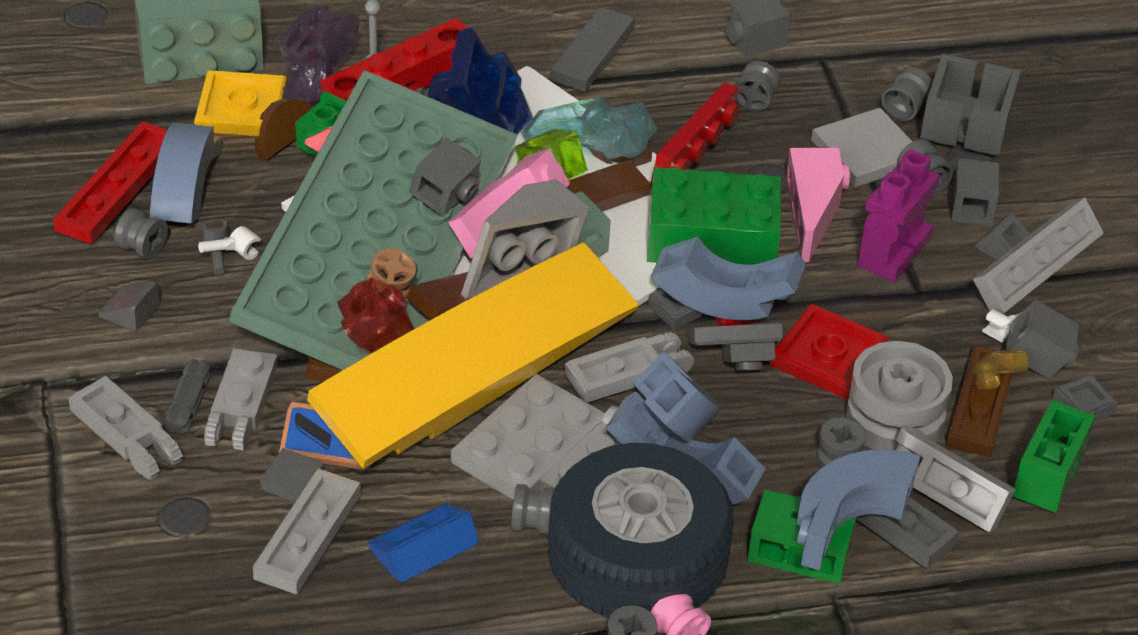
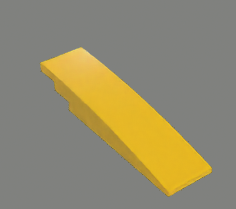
(470, 355)

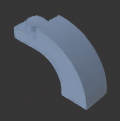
(182, 171)
(725, 288)
(676, 397)
(727, 460)
(849, 488)

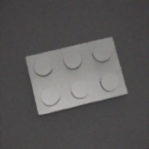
(525, 436)

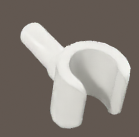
(239, 241)
(999, 325)

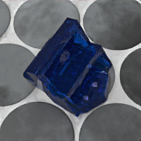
(482, 85)

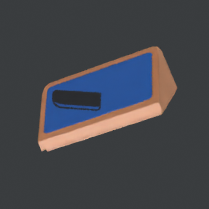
(311, 437)

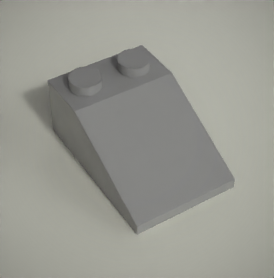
(523, 232)

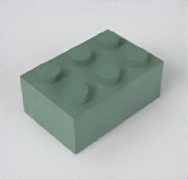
(197, 36)

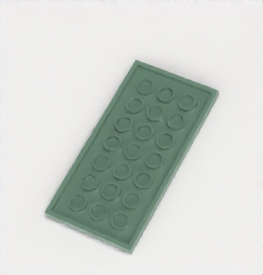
(357, 206)

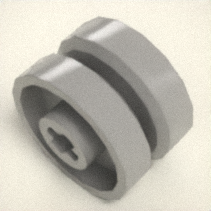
(899, 387)

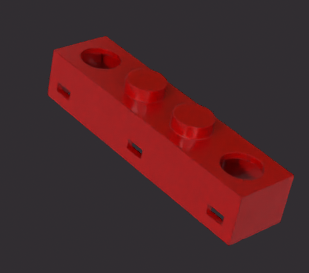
(409, 61)

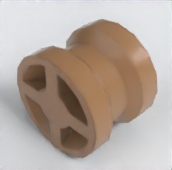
(397, 266)

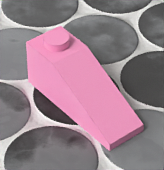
(814, 191)

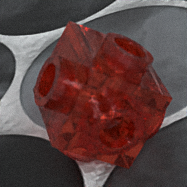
(374, 314)

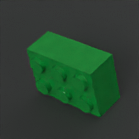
(727, 211)

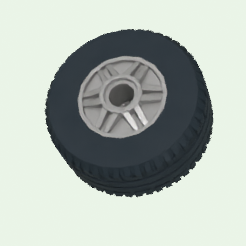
(639, 528)

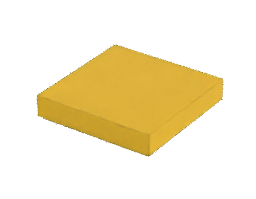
(237, 100)

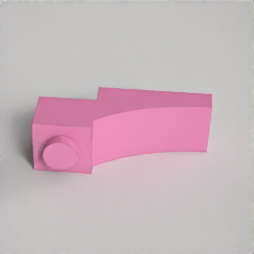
(531, 169)

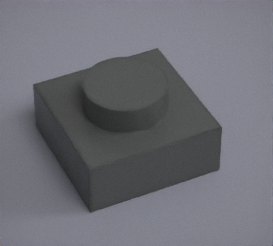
(748, 355)

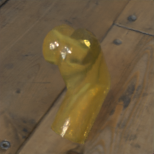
(998, 363)

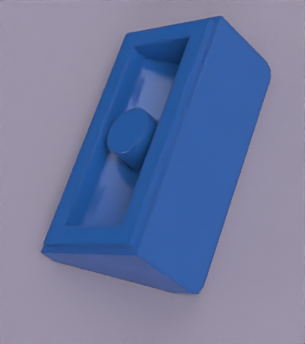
(425, 541)

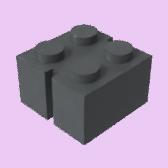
(956, 116)

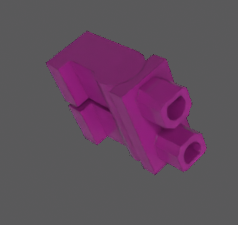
(896, 224)

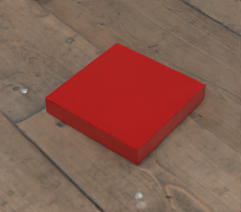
(824, 349)

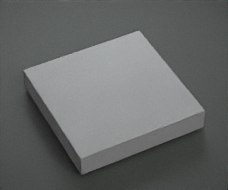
(866, 143)

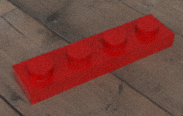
(700, 130)
(112, 185)

